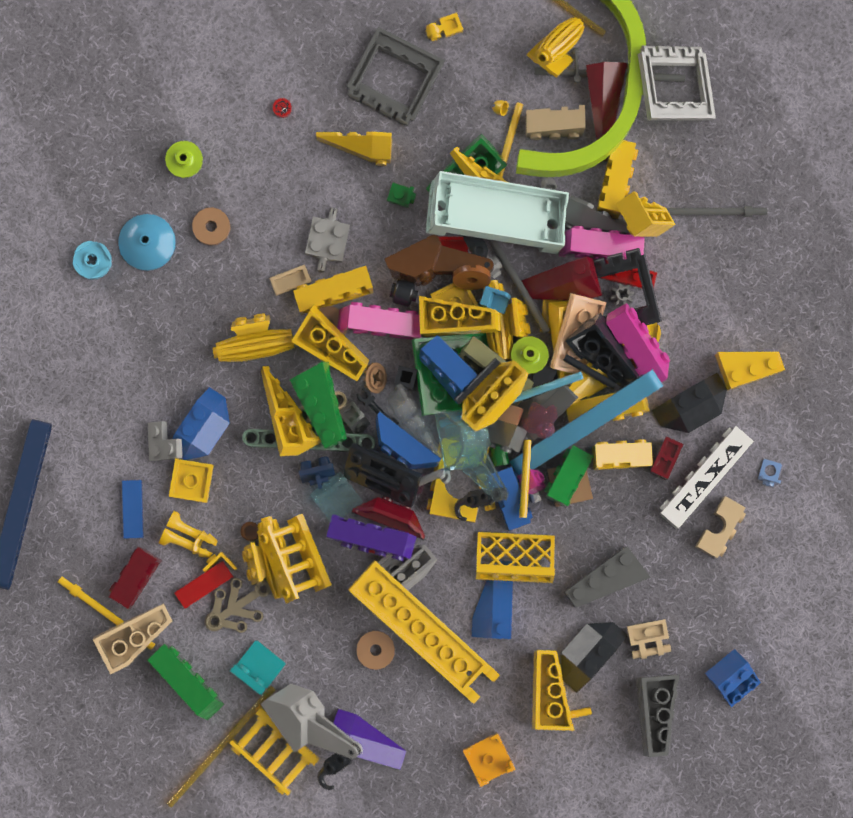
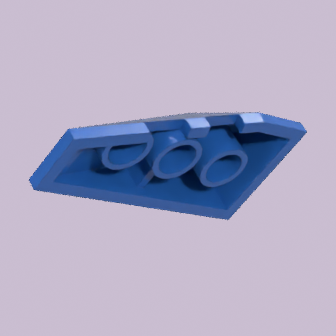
(494, 610)

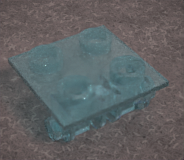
(336, 497)

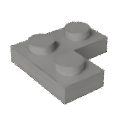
(159, 446)

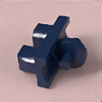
(318, 474)

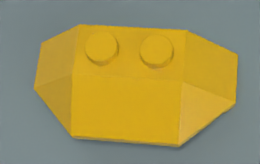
(494, 395)

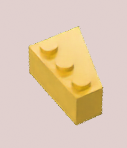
(747, 367)

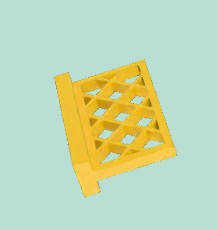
(515, 573)

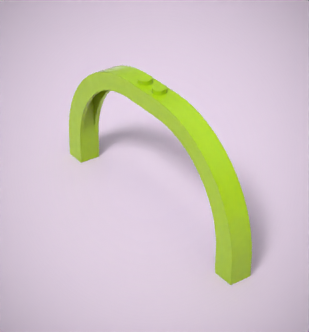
(569, 163)

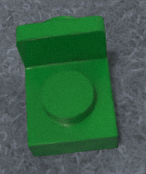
(401, 195)

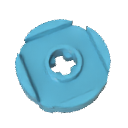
(92, 249)

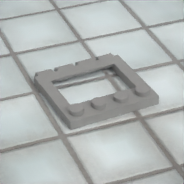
(676, 57)

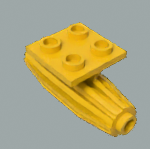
(552, 49)
(512, 324)
(253, 340)
(258, 562)

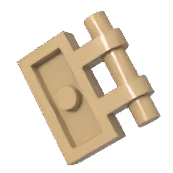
(649, 632)

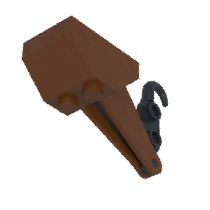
(429, 258)

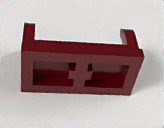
(666, 458)

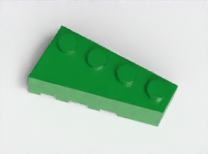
(185, 682)

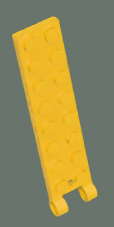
(421, 629)

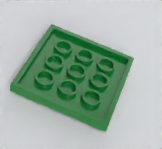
(431, 393)

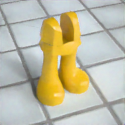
(195, 547)

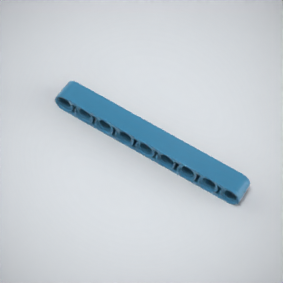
(590, 420)

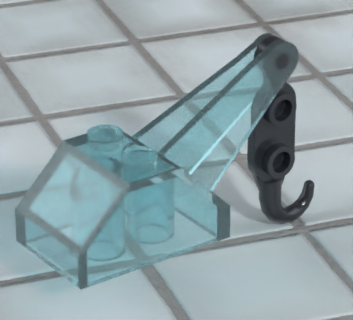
(467, 451)

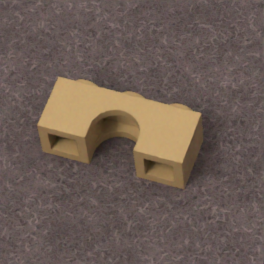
(731, 514)

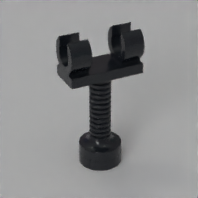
(369, 401)

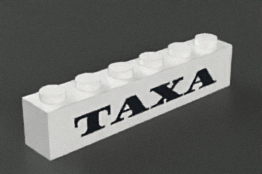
(705, 477)

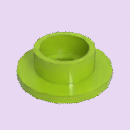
(185, 168)
(535, 345)

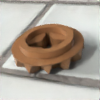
(379, 374)

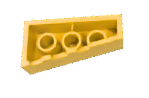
(616, 178)
(334, 290)
(586, 404)
(549, 695)

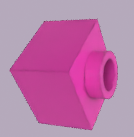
(536, 481)

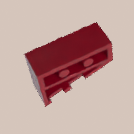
(134, 577)

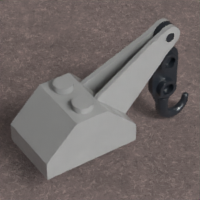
(302, 722)

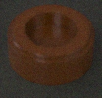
(249, 531)

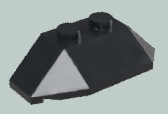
(693, 406)
(589, 652)

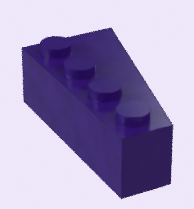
(371, 537)

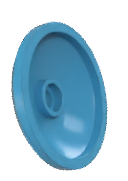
(153, 253)

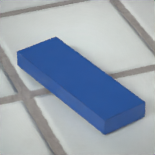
(132, 509)

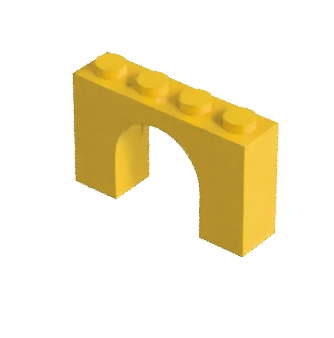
(443, 503)

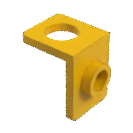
(213, 559)

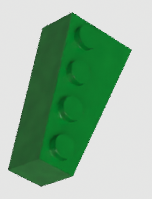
(319, 400)

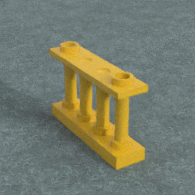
(308, 551)
(307, 757)

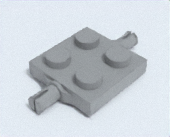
(327, 239)

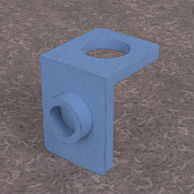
(770, 480)

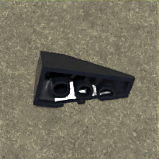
(600, 347)

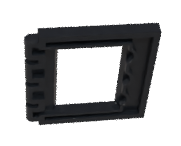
(617, 263)

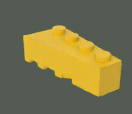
(454, 318)
(329, 344)

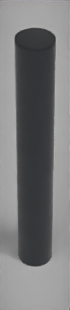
(590, 372)
(477, 380)

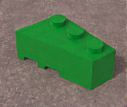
(568, 476)

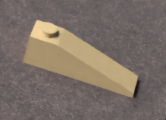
(127, 640)

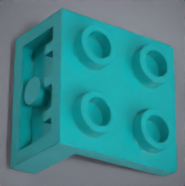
(258, 667)

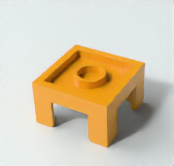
(488, 759)

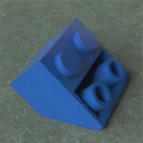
(733, 677)

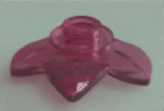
(538, 418)

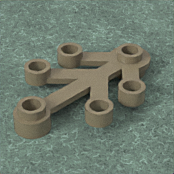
(234, 607)

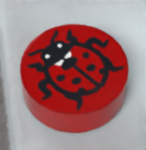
(282, 108)

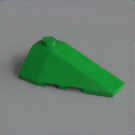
(484, 155)

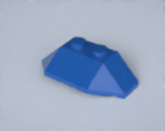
(203, 425)
(403, 446)

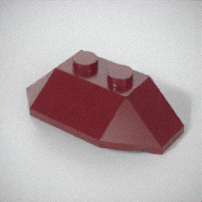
(391, 514)

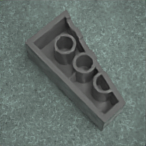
(656, 712)

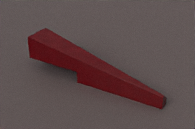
(605, 88)

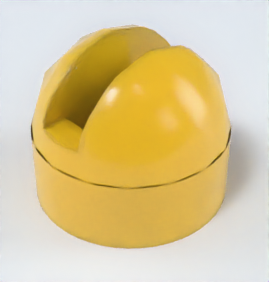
(501, 107)

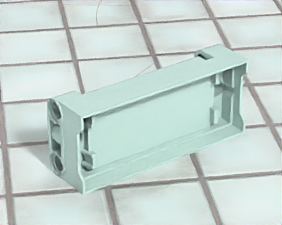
(497, 211)

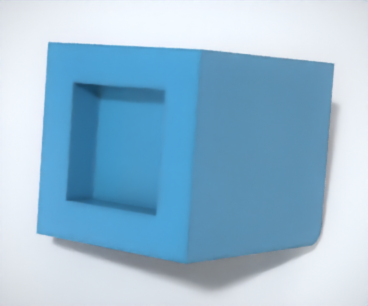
(495, 299)

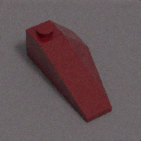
(559, 282)

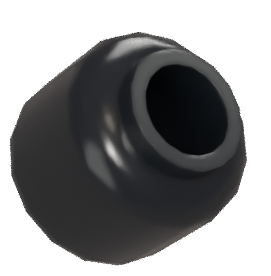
(403, 292)

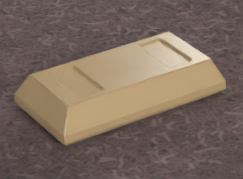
(290, 280)

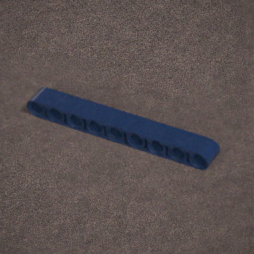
(22, 499)

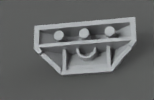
(411, 570)

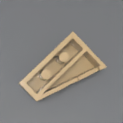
(555, 123)

